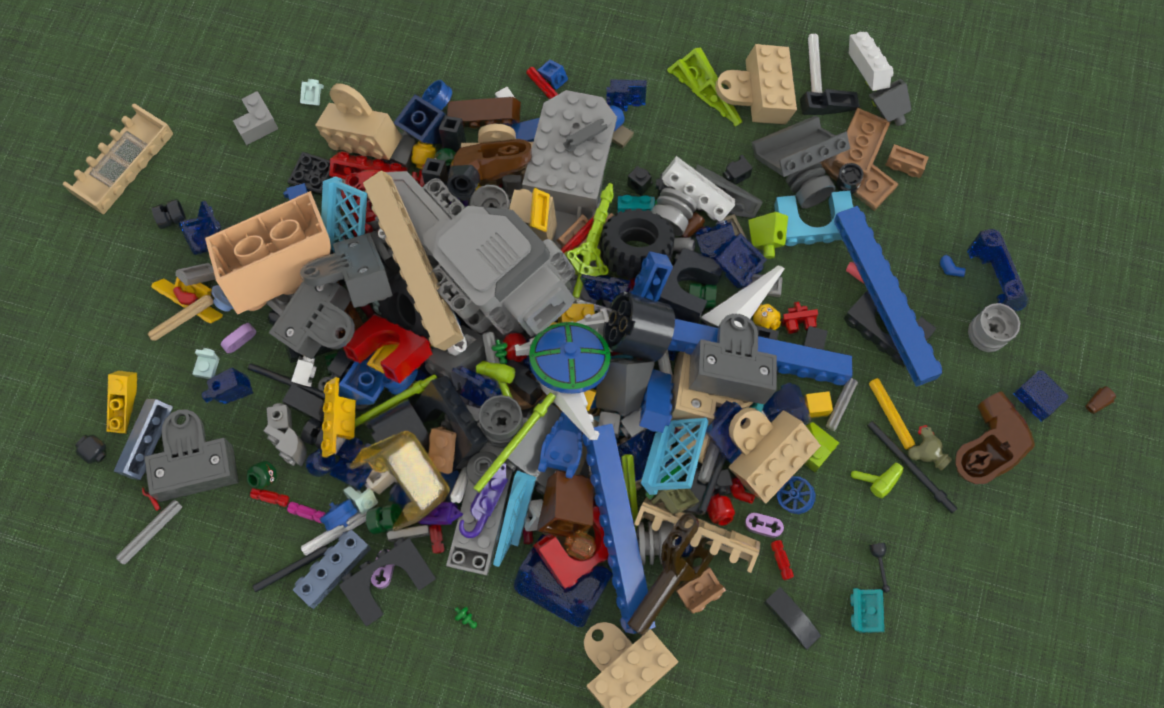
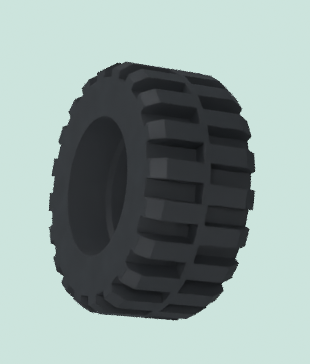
(634, 226)
(399, 307)

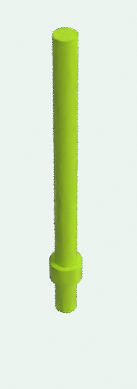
(418, 387)
(539, 411)

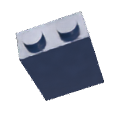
(421, 120)

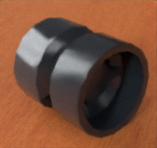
(849, 178)
(168, 214)
(313, 433)

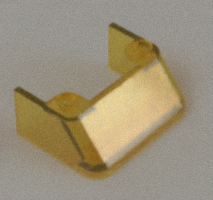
(413, 471)

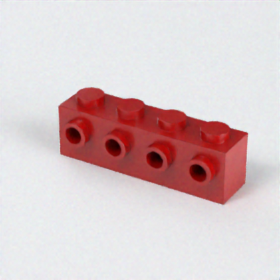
(344, 164)

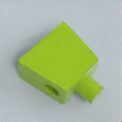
(769, 232)

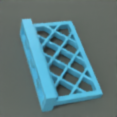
(331, 210)
(661, 453)
(515, 514)

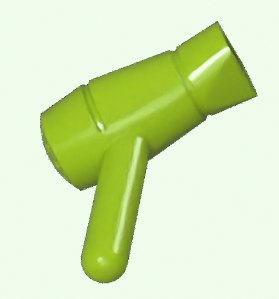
(500, 372)
(881, 484)

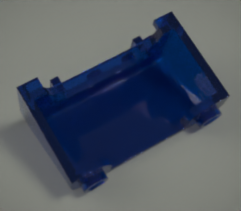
(991, 247)
(570, 603)

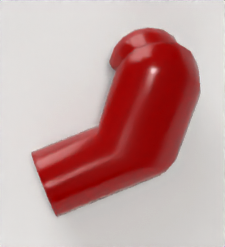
(184, 297)
(739, 492)

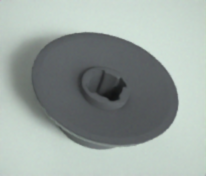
(473, 466)

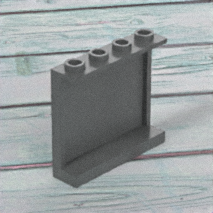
(799, 146)
(528, 452)

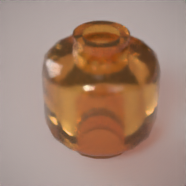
(580, 545)

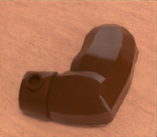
(999, 447)

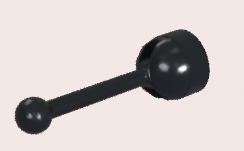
(878, 551)

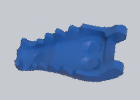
(562, 447)

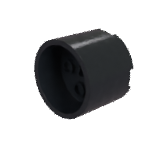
(639, 327)
(398, 419)

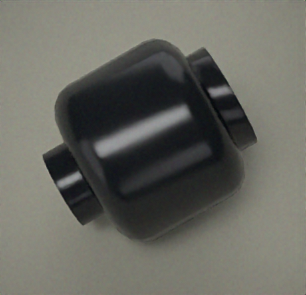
(91, 449)

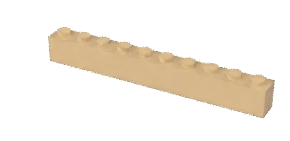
(412, 261)

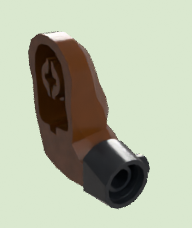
(485, 162)

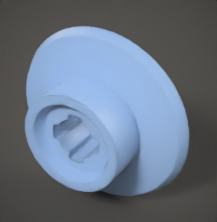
(220, 299)

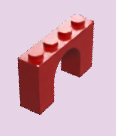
(378, 332)
(566, 568)

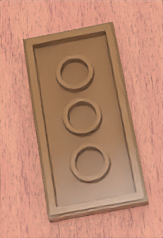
(865, 139)
(872, 189)

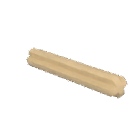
(180, 317)

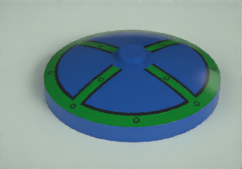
(569, 357)

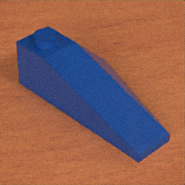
(362, 383)

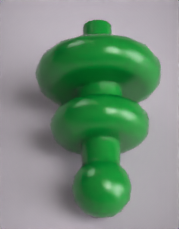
(501, 353)
(466, 617)

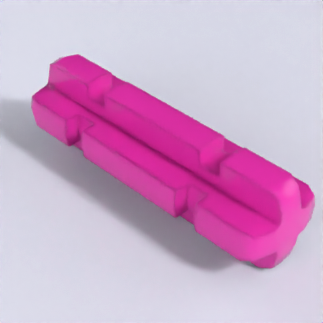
(305, 512)

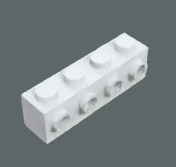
(870, 61)
(700, 189)

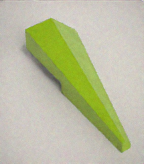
(700, 77)

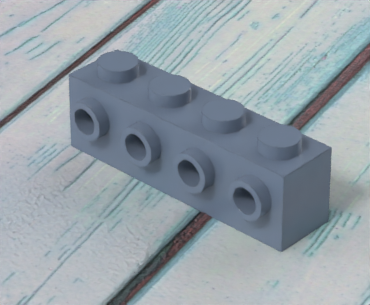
(143, 439)
(333, 566)

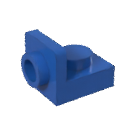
(554, 73)

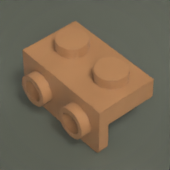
(907, 161)
(442, 449)
(700, 592)

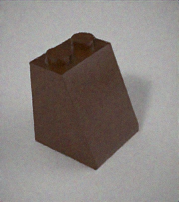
(566, 505)

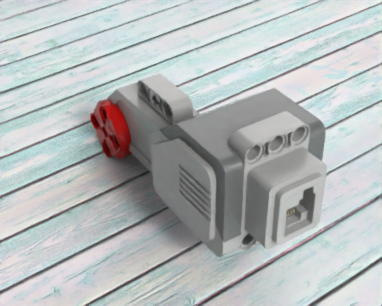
(483, 258)

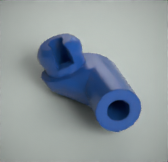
(950, 268)

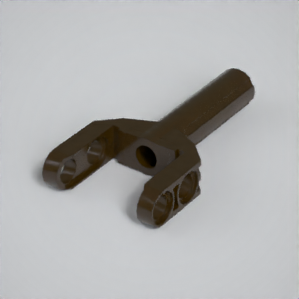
(674, 570)

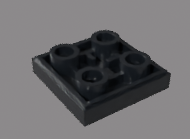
(311, 171)

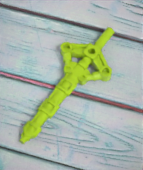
(589, 249)

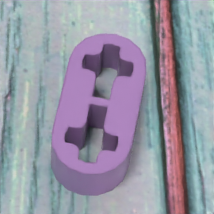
(238, 338)
(765, 520)
(388, 571)

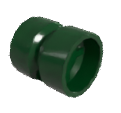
(707, 293)
(382, 518)

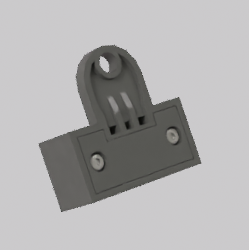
(356, 263)
(315, 319)
(733, 363)
(189, 461)

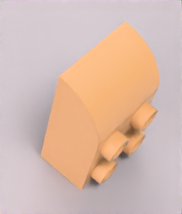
(267, 252)

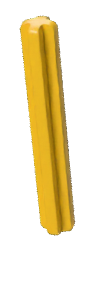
(892, 414)

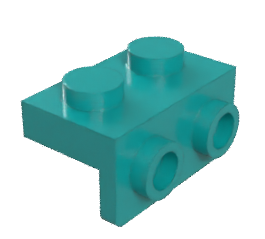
(635, 202)
(868, 611)

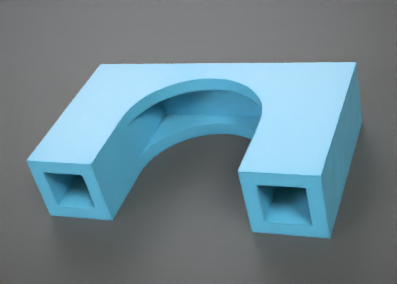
(799, 232)

